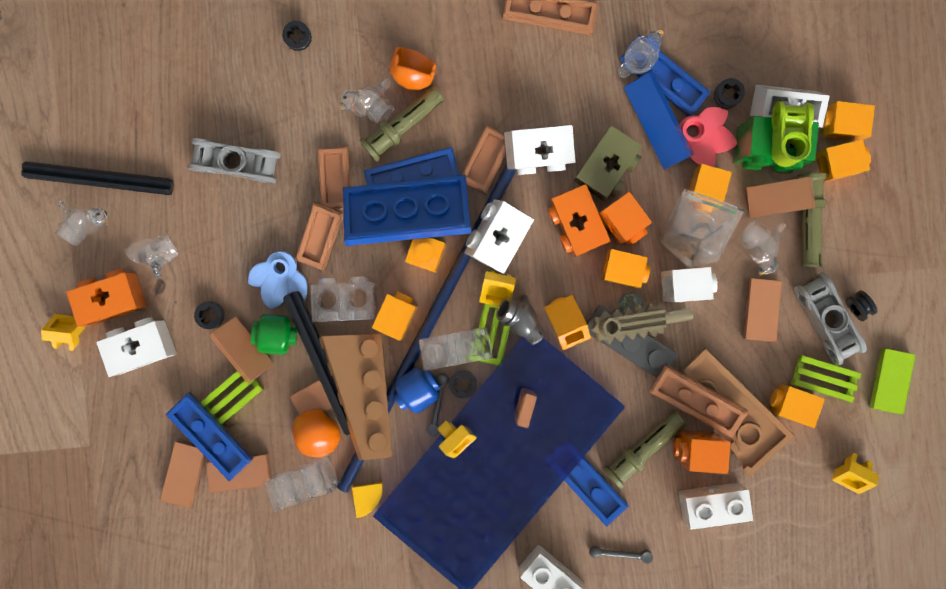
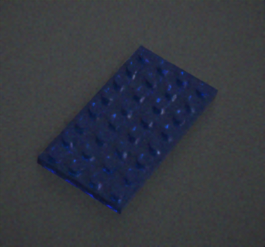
(474, 506)

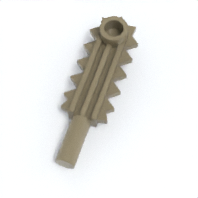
(639, 322)

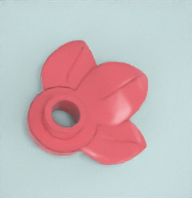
(710, 137)

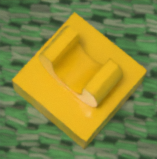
(496, 288)
(62, 330)
(456, 439)
(856, 476)

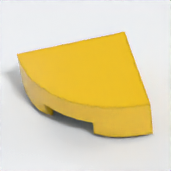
(366, 497)

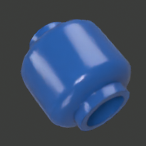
(417, 390)

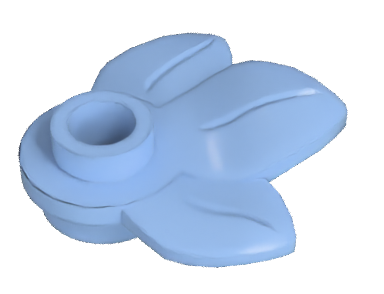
(277, 283)

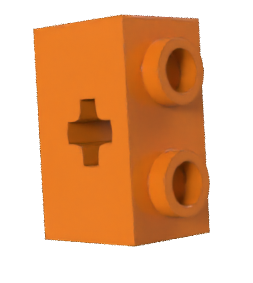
(582, 205)
(625, 220)
(88, 300)
(702, 451)

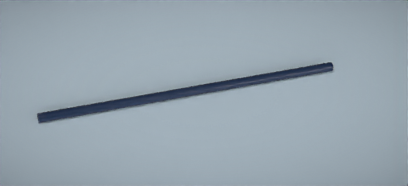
(430, 320)

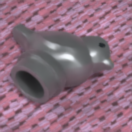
(520, 318)

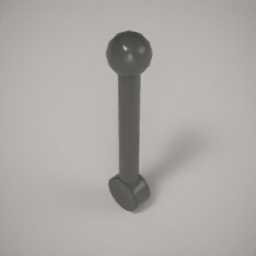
(432, 428)
(646, 556)

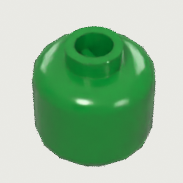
(273, 334)

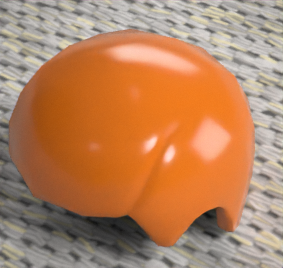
(411, 68)
(315, 433)

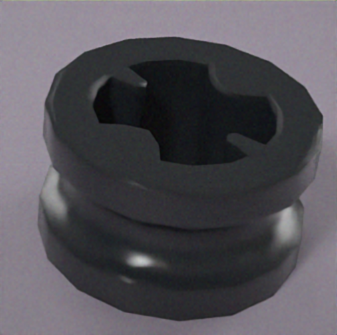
(288, 29)
(728, 83)
(861, 305)
(205, 307)
(462, 394)

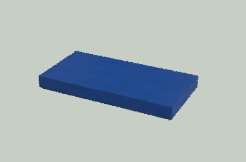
(406, 210)

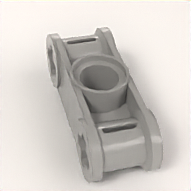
(213, 158)
(842, 338)

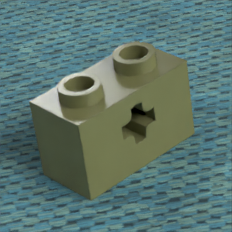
(612, 146)

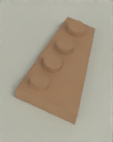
(361, 388)
(761, 431)

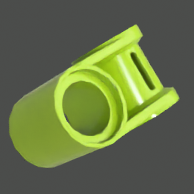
(793, 126)

